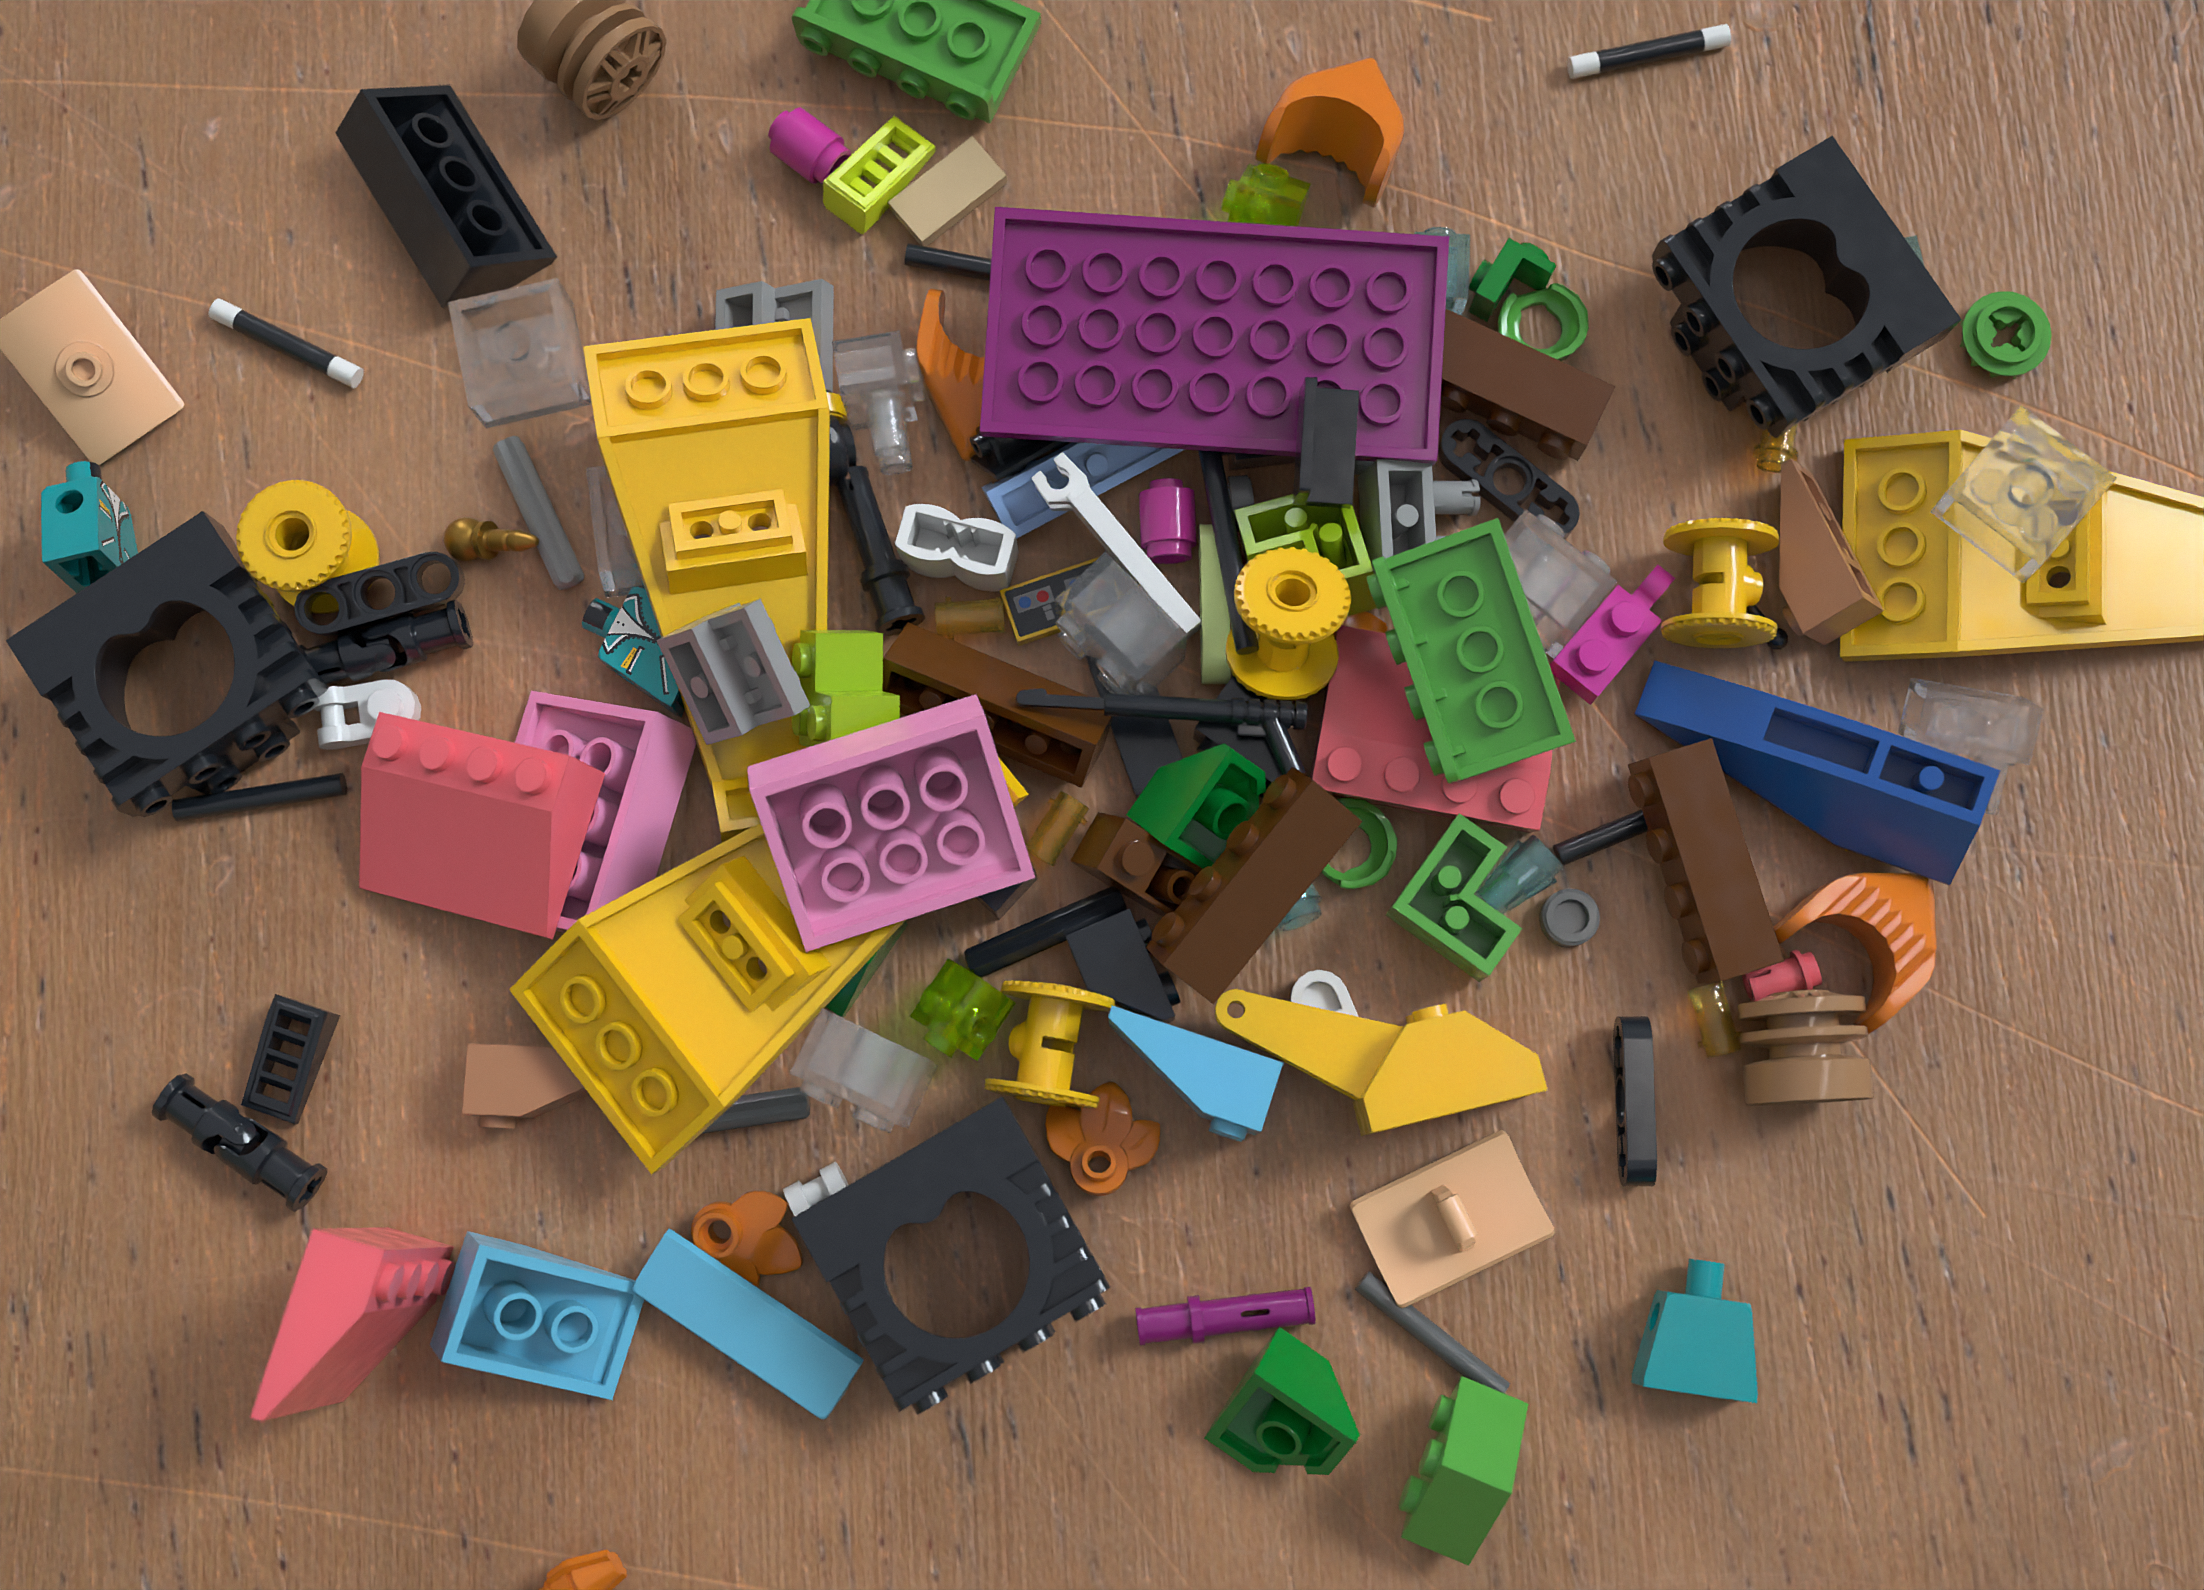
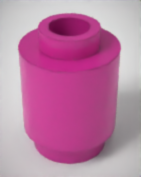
(807, 145)
(1167, 521)

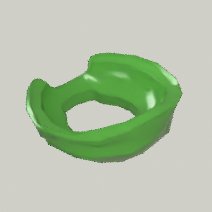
(1559, 302)
(1382, 850)

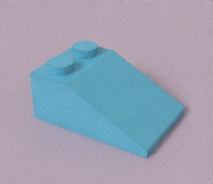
(1209, 1075)
(536, 1317)

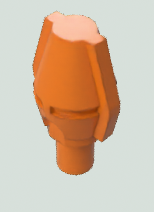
(587, 1572)

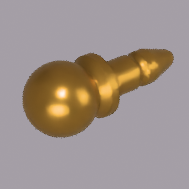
(470, 539)

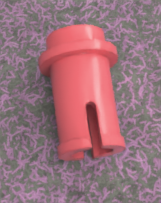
(1792, 974)

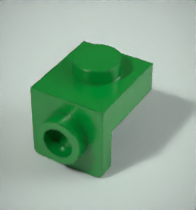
(1515, 260)

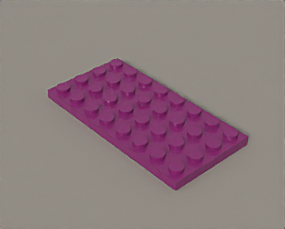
(1209, 332)

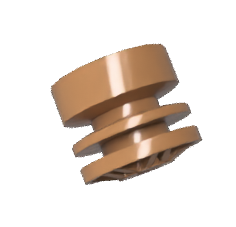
(593, 51)
(1805, 1049)

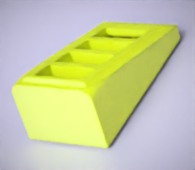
(856, 200)

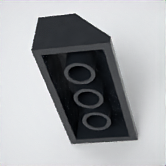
(443, 191)

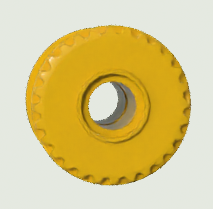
(300, 538)
(1725, 583)
(1294, 608)
(1047, 1043)

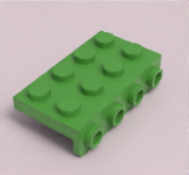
(930, 48)
(1470, 652)

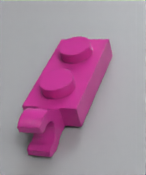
(1610, 637)

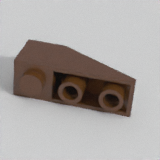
(1135, 863)

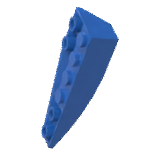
(1830, 772)

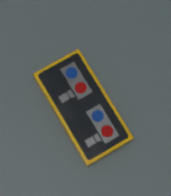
(1032, 603)

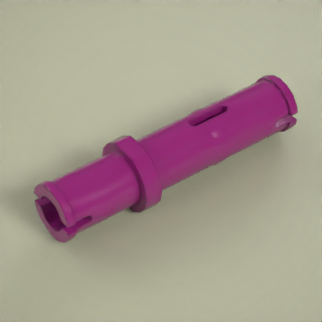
(1223, 1316)

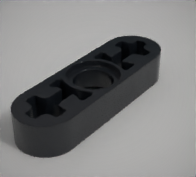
(1507, 457)
(1635, 1101)

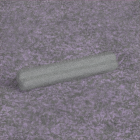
(538, 512)

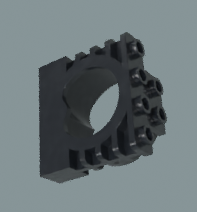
(1833, 217)
(87, 643)
(854, 1225)

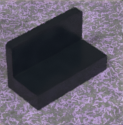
(1325, 446)

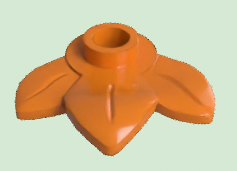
(1103, 1133)
(756, 1239)

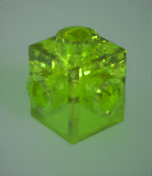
(1265, 197)
(961, 1011)

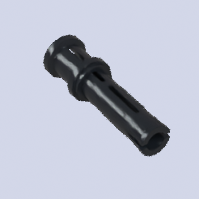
(883, 573)

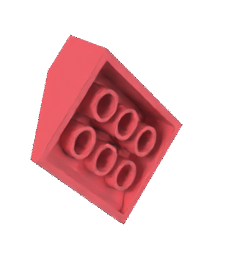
(1377, 754)
(472, 823)
(347, 1312)

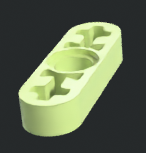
(1213, 612)

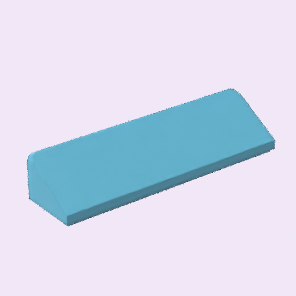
(747, 1325)

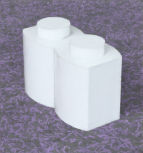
(942, 546)

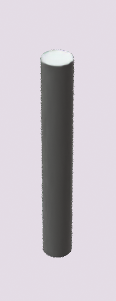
(1430, 1334)

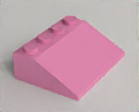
(643, 780)
(890, 822)

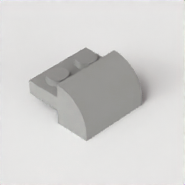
(764, 304)
(733, 671)

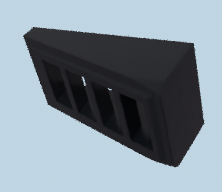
(268, 1052)

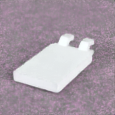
(1115, 539)

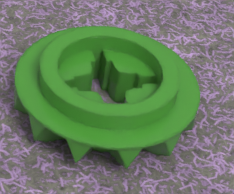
(2001, 310)

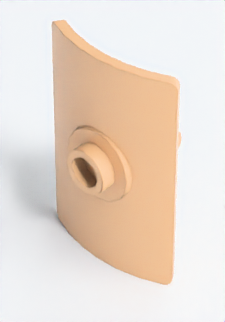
(86, 367)
(1451, 1219)

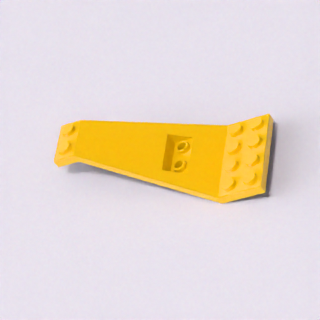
(716, 442)
(2129, 563)
(669, 1003)

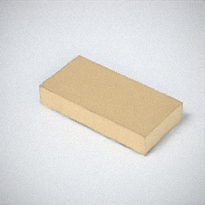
(947, 192)

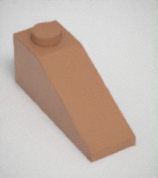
(1817, 565)
(515, 1083)

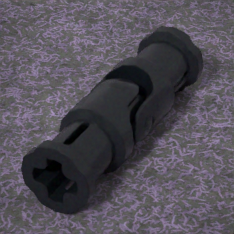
(376, 649)
(233, 1139)

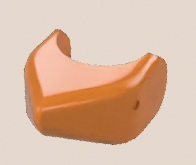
(1342, 115)
(949, 376)
(1892, 921)

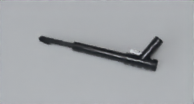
(1250, 716)

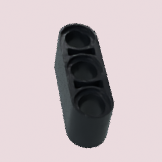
(352, 590)

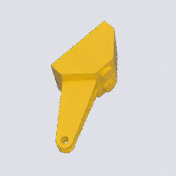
(1390, 1071)

